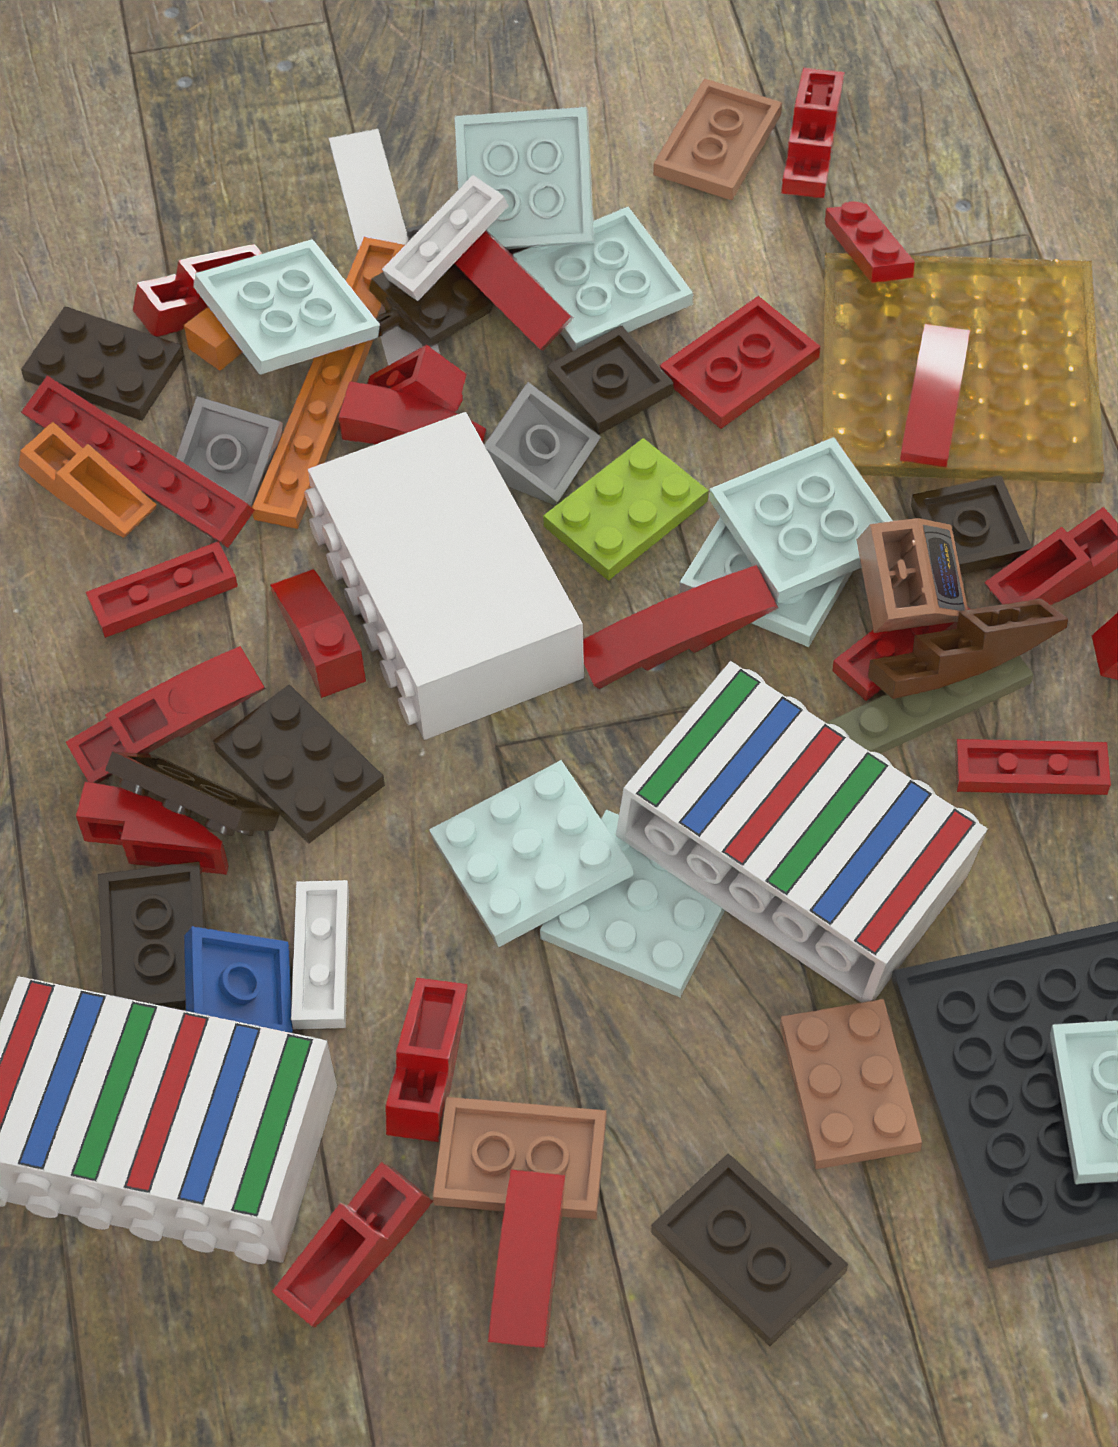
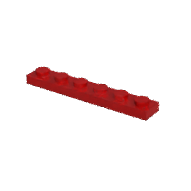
(142, 462)

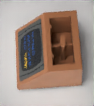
(911, 574)

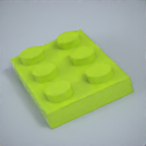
(625, 508)

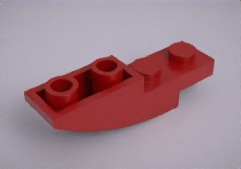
(167, 711)

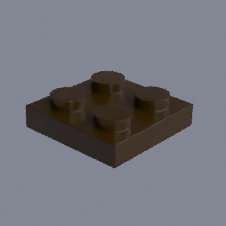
(610, 379)
(981, 519)

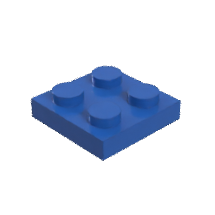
(238, 978)

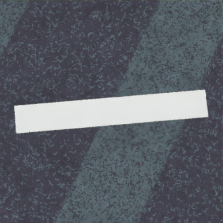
(373, 210)

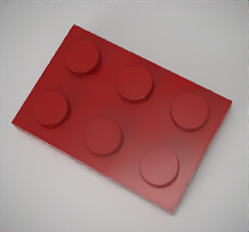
(740, 361)

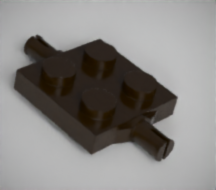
(438, 314)

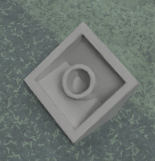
(230, 446)
(539, 446)

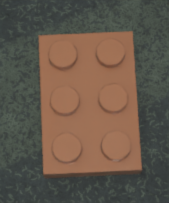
(717, 139)
(850, 1084)
(492, 1137)

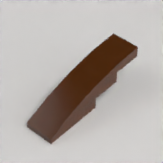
(980, 642)

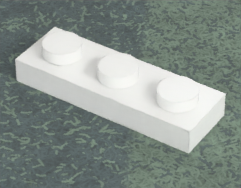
(445, 237)
(320, 955)

